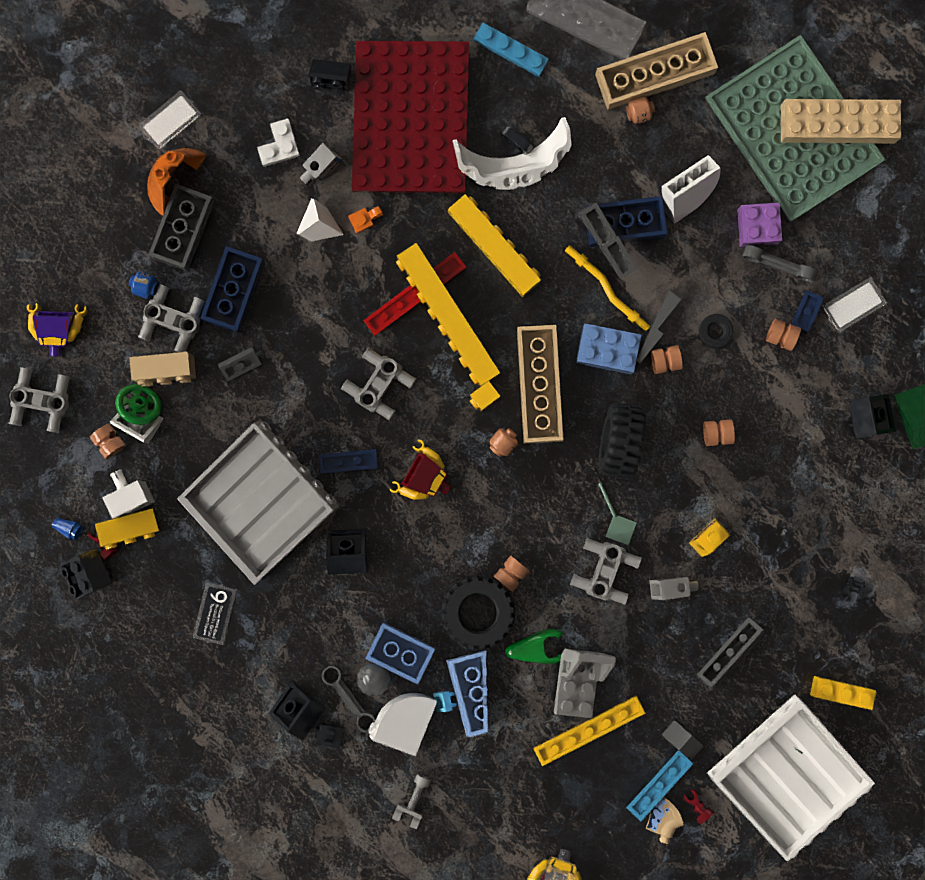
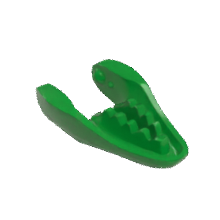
(532, 648)

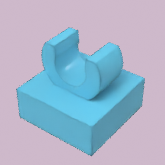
(443, 701)

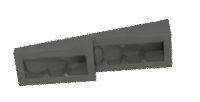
(607, 240)
(667, 306)

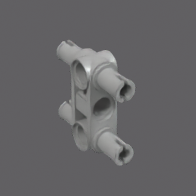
(171, 318)
(378, 383)
(39, 400)
(605, 571)

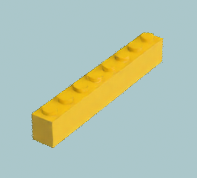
(448, 315)

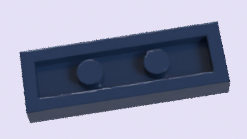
(348, 461)

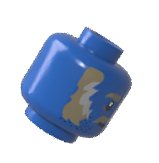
(143, 284)

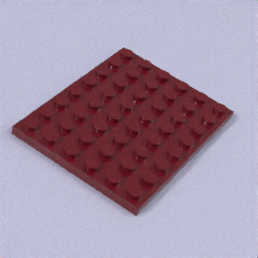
(408, 114)

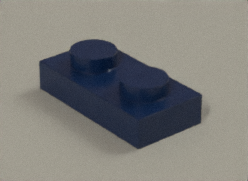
(807, 311)

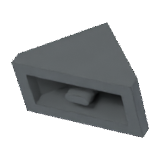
(682, 740)

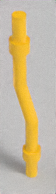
(633, 316)

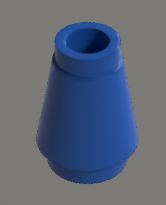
(69, 529)

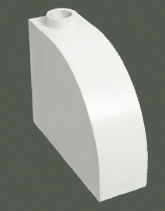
(690, 189)
(403, 722)

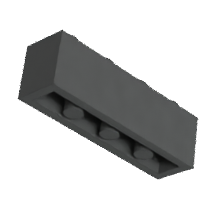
(731, 654)

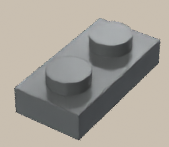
(239, 364)

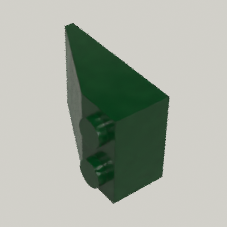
(912, 412)

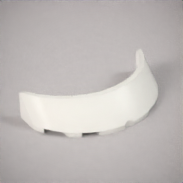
(516, 170)

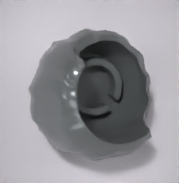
(373, 679)

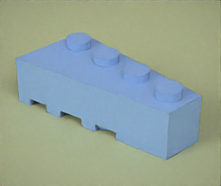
(469, 684)

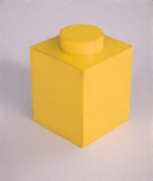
(484, 396)

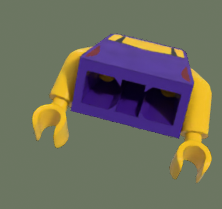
(54, 328)

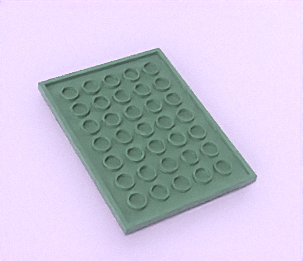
(750, 111)

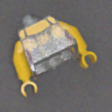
(556, 868)

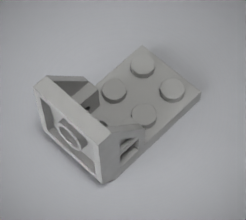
(578, 681)

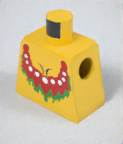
(709, 538)

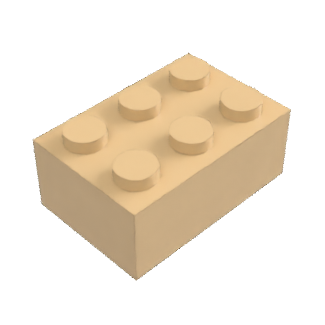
(163, 368)

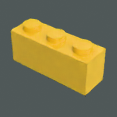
(127, 529)
(843, 692)

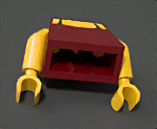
(424, 476)

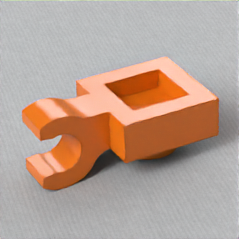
(362, 220)

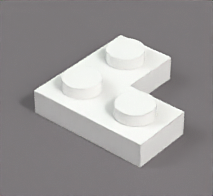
(283, 147)

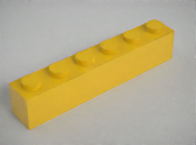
(494, 246)

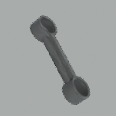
(757, 255)
(347, 696)

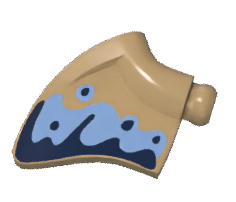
(664, 820)

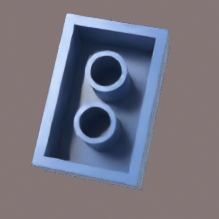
(608, 349)
(400, 653)

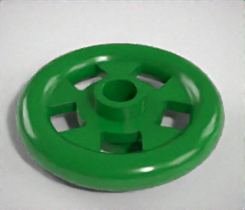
(131, 416)

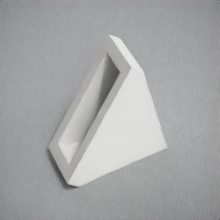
(318, 223)

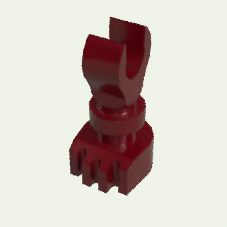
(105, 554)
(704, 814)

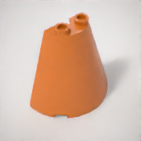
(162, 172)

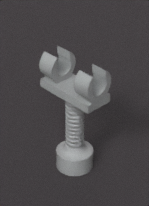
(421, 782)

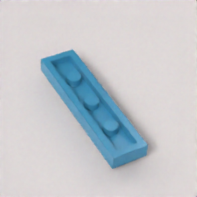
(510, 49)
(659, 785)

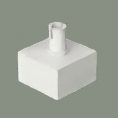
(127, 497)

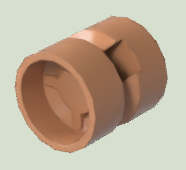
(783, 334)
(666, 359)
(719, 432)
(107, 441)
(511, 573)

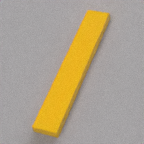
(589, 730)

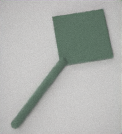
(620, 527)

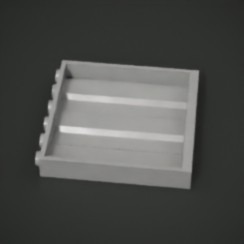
(258, 501)

